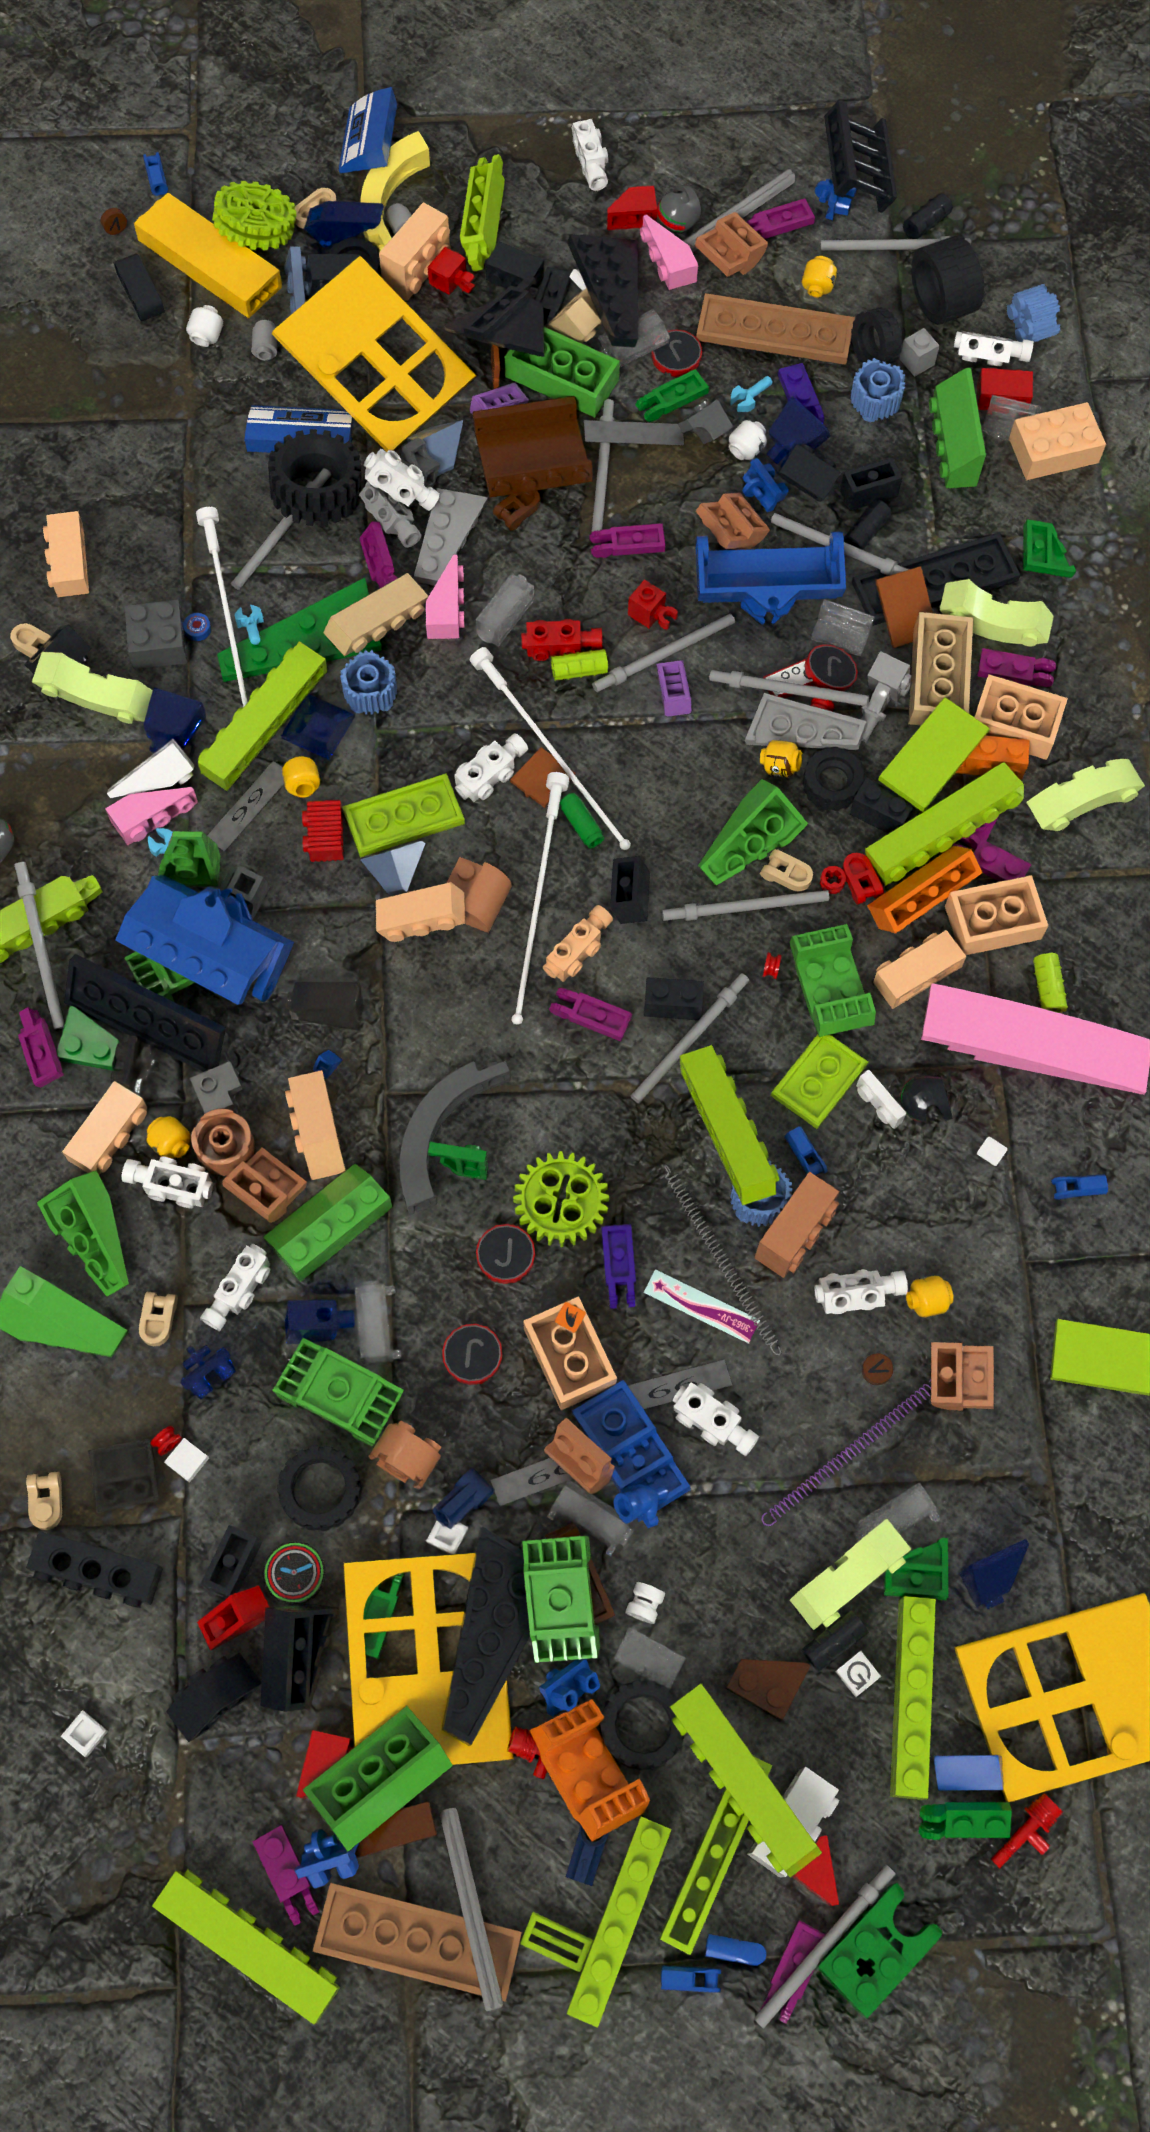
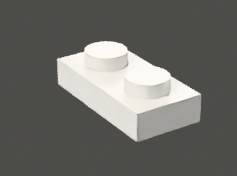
(887, 1107)

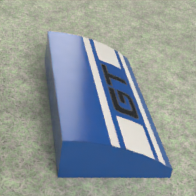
(369, 132)
(271, 423)

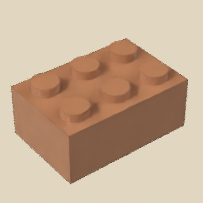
(798, 1225)

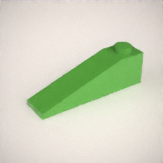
(756, 827)
(191, 859)
(47, 1315)

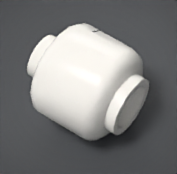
(204, 325)
(747, 440)

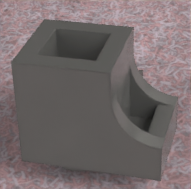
(707, 421)
(416, 454)
(249, 884)
(216, 1087)

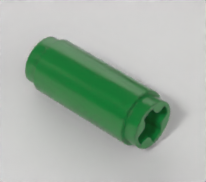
(581, 820)

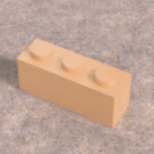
(66, 554)
(420, 912)
(918, 968)
(106, 1129)

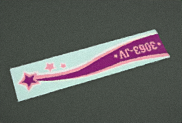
(701, 1306)

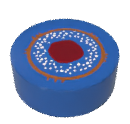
(197, 626)

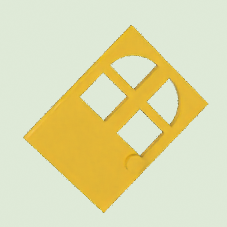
(347, 322)
(1114, 1662)
(427, 1691)

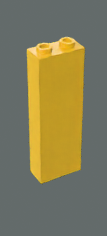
(206, 256)

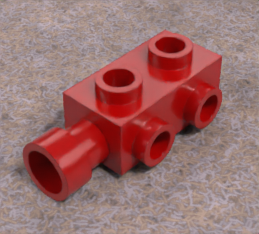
(557, 638)

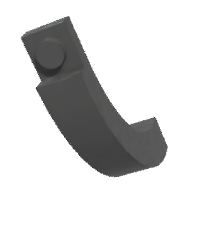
(427, 1121)

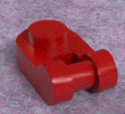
(858, 869)

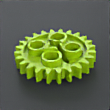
(535, 1192)

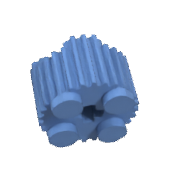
(1034, 314)
(877, 390)
(369, 683)
(766, 1209)

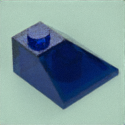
(318, 726)
(994, 1575)

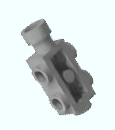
(390, 515)

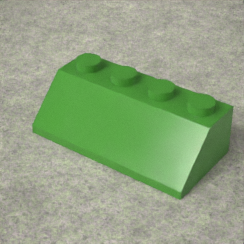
(958, 430)
(328, 1221)
(377, 1778)

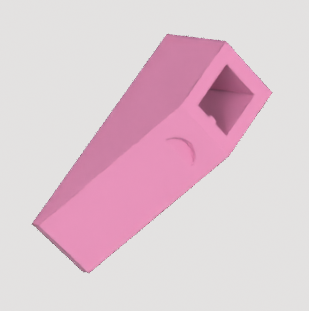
(672, 255)
(443, 603)
(143, 812)

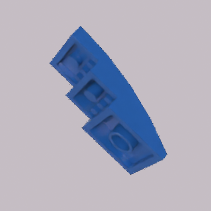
(629, 1437)

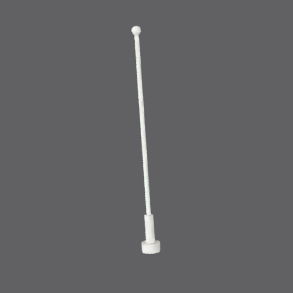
(208, 518)
(481, 660)
(557, 783)

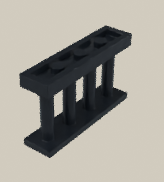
(845, 164)

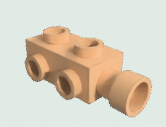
(578, 946)

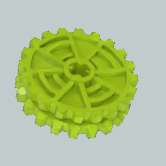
(254, 215)

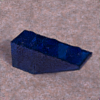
(340, 220)

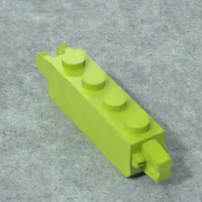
(482, 211)
(56, 905)

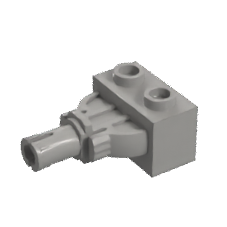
(888, 680)

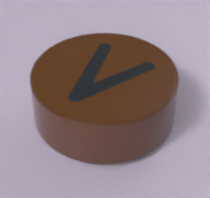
(113, 221)
(877, 1369)

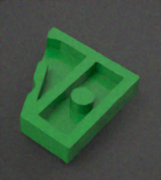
(1044, 551)
(86, 1042)
(463, 1161)
(922, 1574)

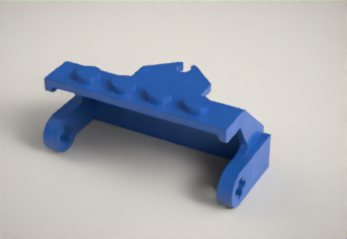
(770, 577)
(205, 938)

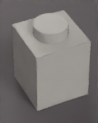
(919, 352)

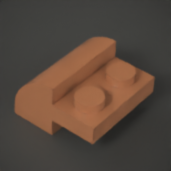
(732, 245)
(733, 522)
(483, 890)
(265, 1185)
(962, 1376)
(580, 1457)

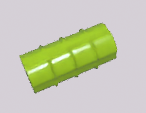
(579, 664)
(1050, 982)

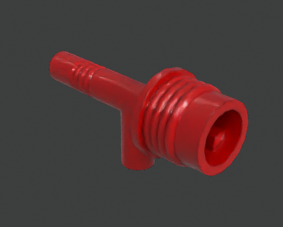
(524, 1746)
(1044, 1814)

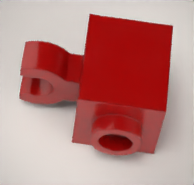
(449, 271)
(648, 605)

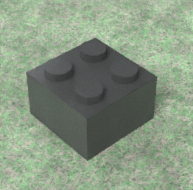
(155, 634)

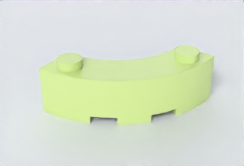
(1010, 623)
(110, 695)
(1086, 791)
(856, 1569)

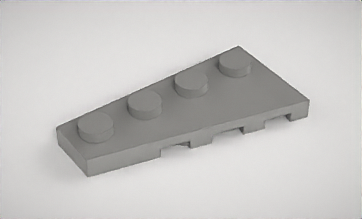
(447, 532)
(803, 725)

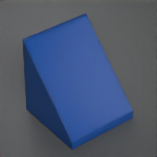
(327, 1063)

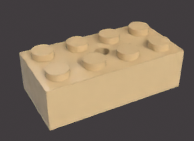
(940, 663)

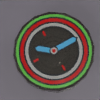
(294, 1573)

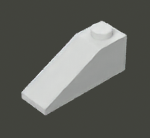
(156, 772)

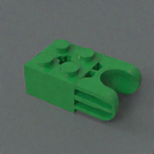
(888, 1951)

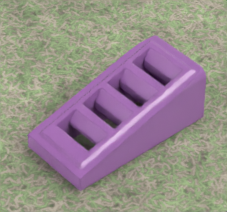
(484, 400)
(674, 703)

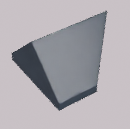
(441, 443)
(395, 867)

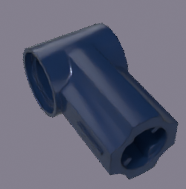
(468, 1494)
(585, 1858)

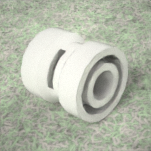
(643, 1609)

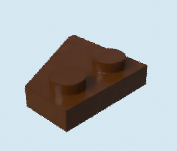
(768, 1684)

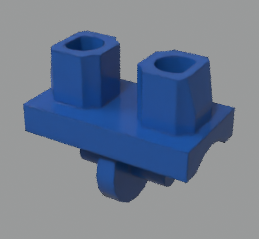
(825, 192)
(761, 485)
(567, 1685)
(323, 1854)

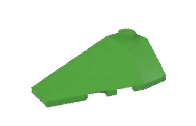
(86, 1221)

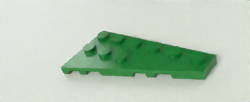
(302, 626)

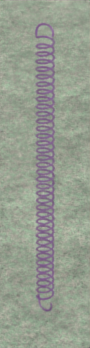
(847, 1454)

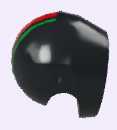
(922, 1092)

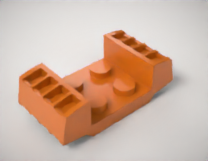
(588, 1772)

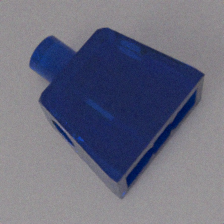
(794, 427)
(171, 718)
(303, 1320)

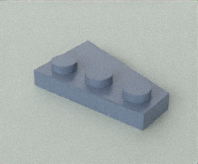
(294, 267)

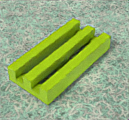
(552, 1955)

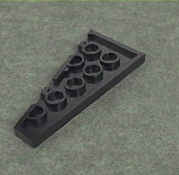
(611, 279)
(490, 1635)

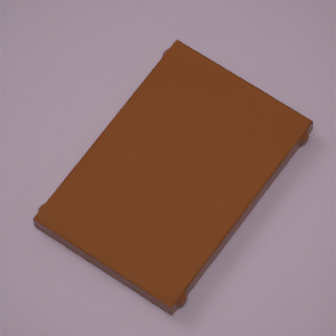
(902, 599)

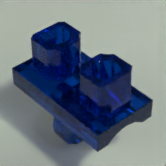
(195, 1379)

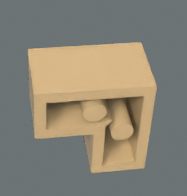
(577, 319)

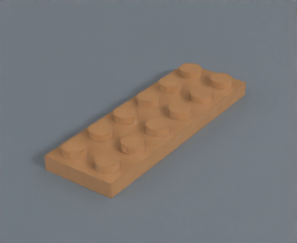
(775, 328)
(410, 1940)

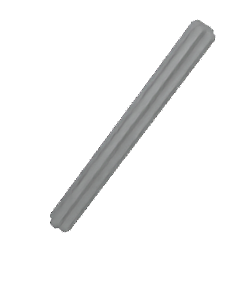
(749, 203)
(471, 1910)

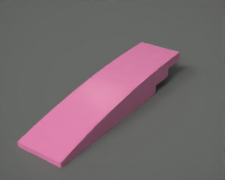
(1036, 1039)

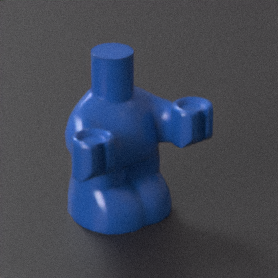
(639, 1501)

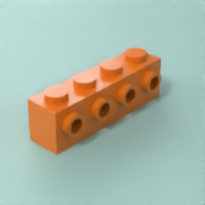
(994, 751)
(924, 889)

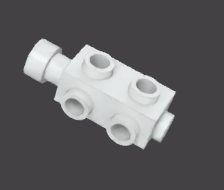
(590, 153)
(985, 348)
(398, 480)
(489, 770)
(180, 1180)
(241, 1283)
(855, 1295)
(704, 1417)

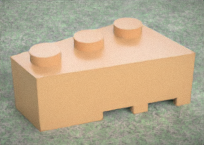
(315, 1125)

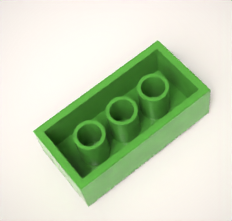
(566, 372)

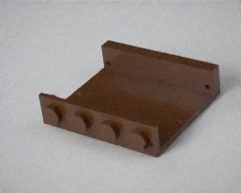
(531, 446)

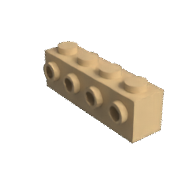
(376, 614)

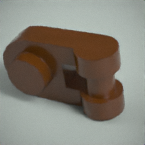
(525, 505)

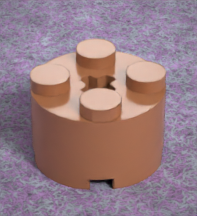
(208, 1137)
(406, 1454)

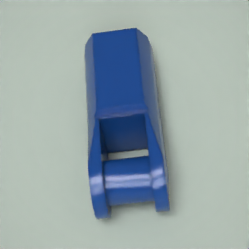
(155, 174)
(803, 1150)
(1083, 1186)
(734, 1950)
(683, 1979)

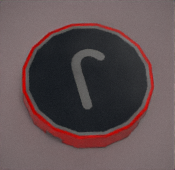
(679, 355)
(831, 668)
(505, 1253)
(472, 1354)

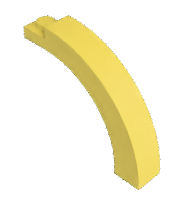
(404, 160)

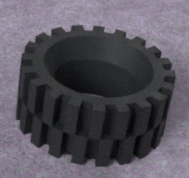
(312, 454)

